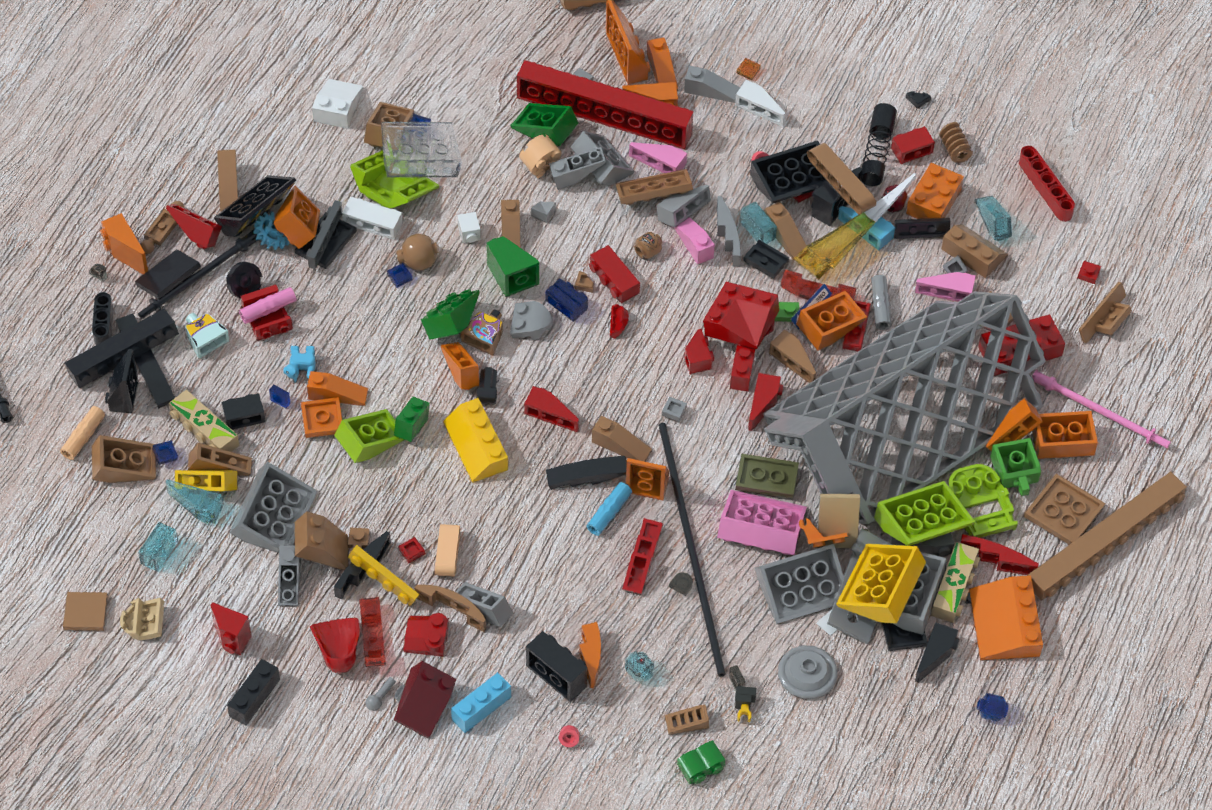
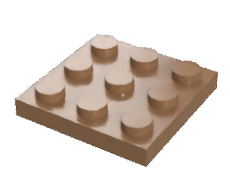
(1064, 509)

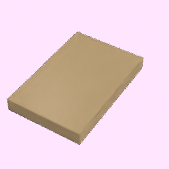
(839, 515)

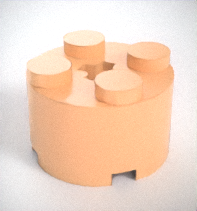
(539, 154)

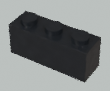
(253, 692)

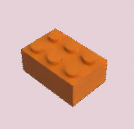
(935, 193)
(1065, 435)

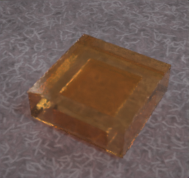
(748, 69)

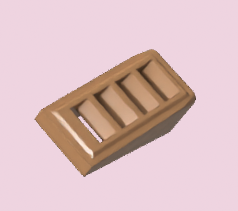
(688, 726)

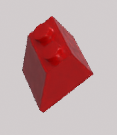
(231, 628)

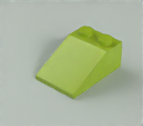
(367, 435)

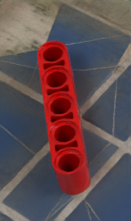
(1046, 183)

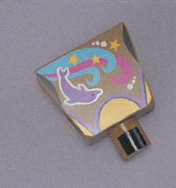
(484, 331)

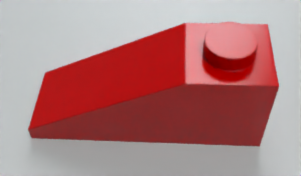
(195, 226)
(765, 397)
(548, 408)

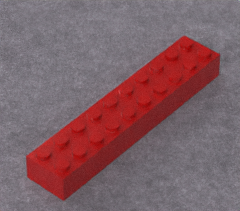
(606, 104)

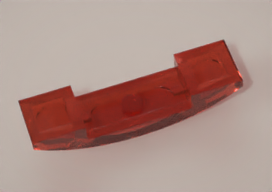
(806, 289)
(372, 632)

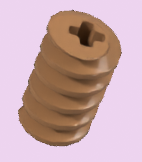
(955, 142)

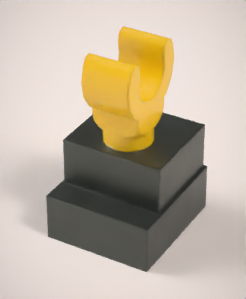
(743, 700)

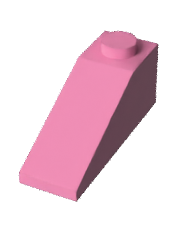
(660, 157)
(696, 240)
(946, 286)

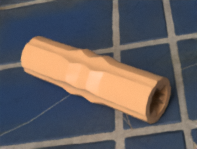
(82, 433)

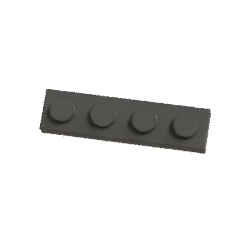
(326, 230)

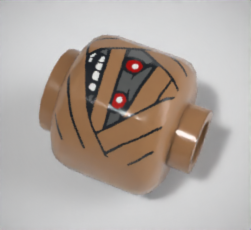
(648, 245)

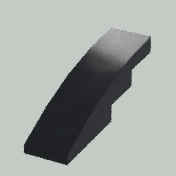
(587, 471)
(354, 574)

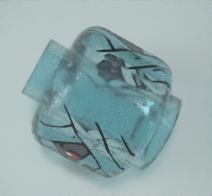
(639, 666)

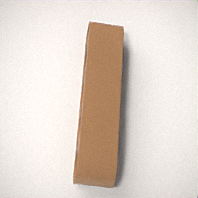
(841, 178)

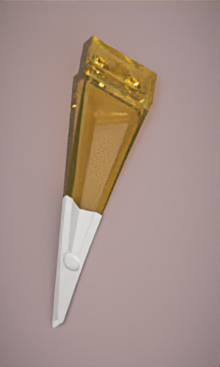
(833, 247)

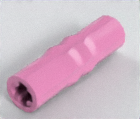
(267, 305)

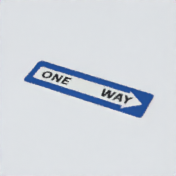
(820, 295)

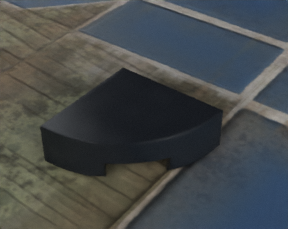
(918, 99)

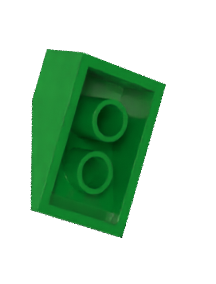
(545, 120)

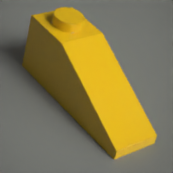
(208, 479)

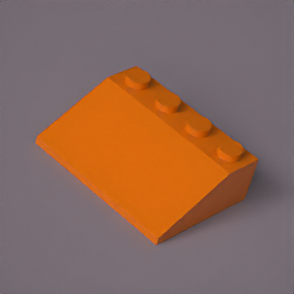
(625, 45)
(1006, 619)

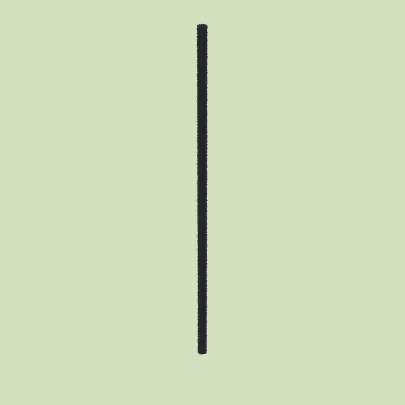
(692, 550)

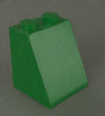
(511, 266)

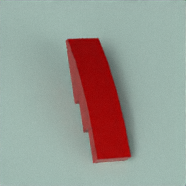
(642, 556)
(1005, 558)

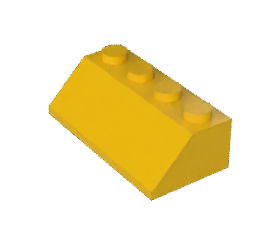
(476, 441)

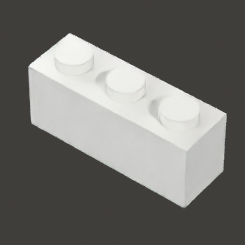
(372, 218)

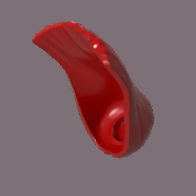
(338, 642)

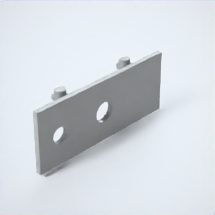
(838, 618)

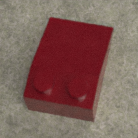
(424, 698)

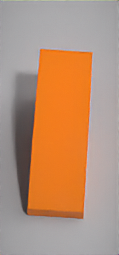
(591, 651)

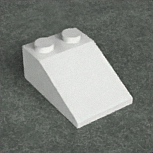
(336, 103)

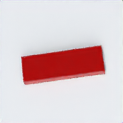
(854, 339)

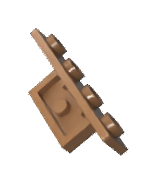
(1107, 315)

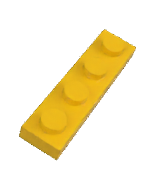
(388, 580)

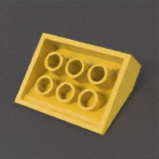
(882, 581)

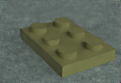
(767, 476)

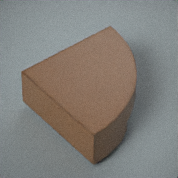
(583, 282)

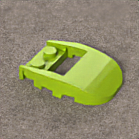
(980, 485)

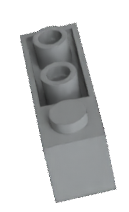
(575, 168)
(288, 576)

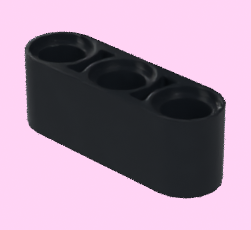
(102, 317)

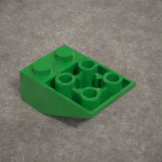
(450, 315)

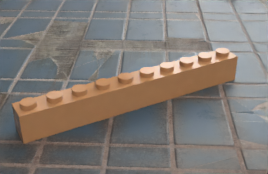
(1107, 535)

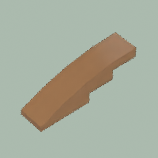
(227, 177)

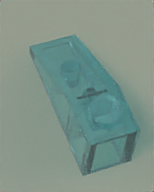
(995, 218)
(199, 502)

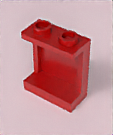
(268, 325)

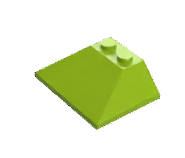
(388, 191)

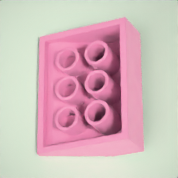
(761, 522)

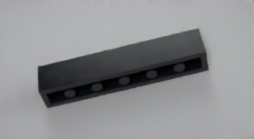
(107, 354)

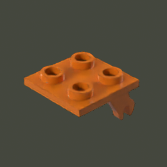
(816, 538)

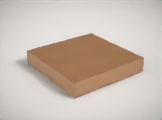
(85, 611)

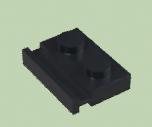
(766, 259)

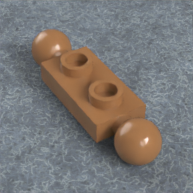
(159, 230)

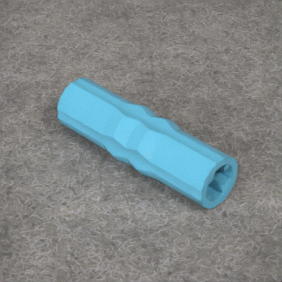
(609, 508)

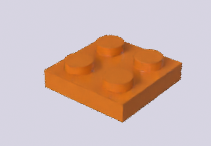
(321, 417)

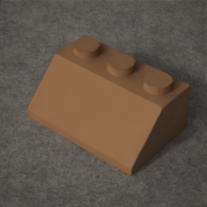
(973, 250)

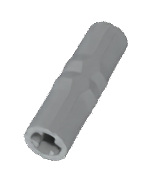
(881, 302)

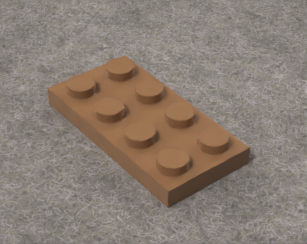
(654, 186)

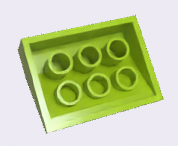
(922, 514)

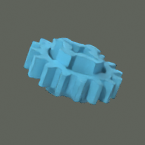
(269, 234)

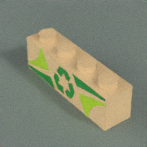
(202, 422)
(955, 581)

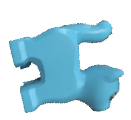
(300, 361)

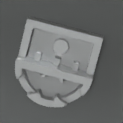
(530, 320)

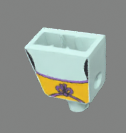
(205, 333)

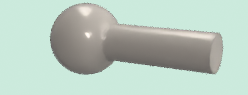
(374, 702)

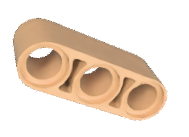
(447, 550)

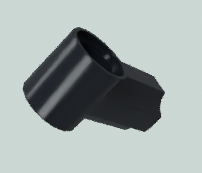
(487, 388)

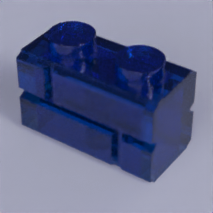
(566, 299)

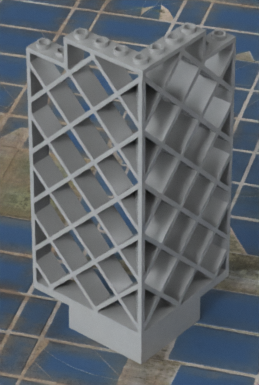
(877, 374)

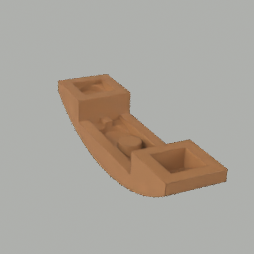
(431, 593)

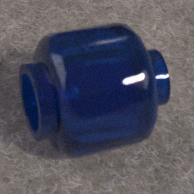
(992, 707)

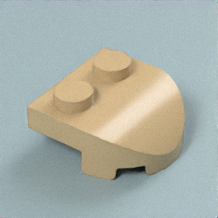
(143, 619)

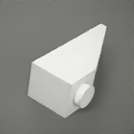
(757, 101)

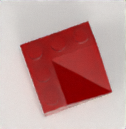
(741, 315)

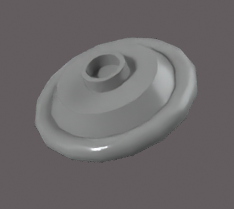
(807, 672)

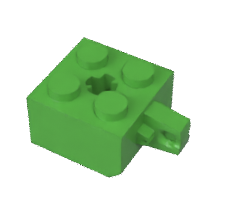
(1016, 464)

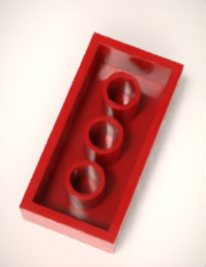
(1047, 337)

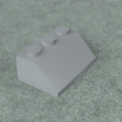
(615, 167)

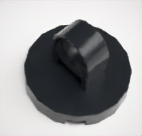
(243, 279)

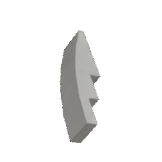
(727, 228)

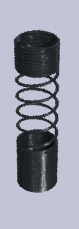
(881, 128)

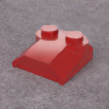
(426, 634)

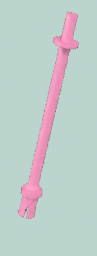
(1051, 384)

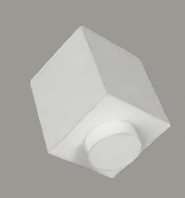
(469, 227)

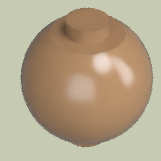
(418, 252)

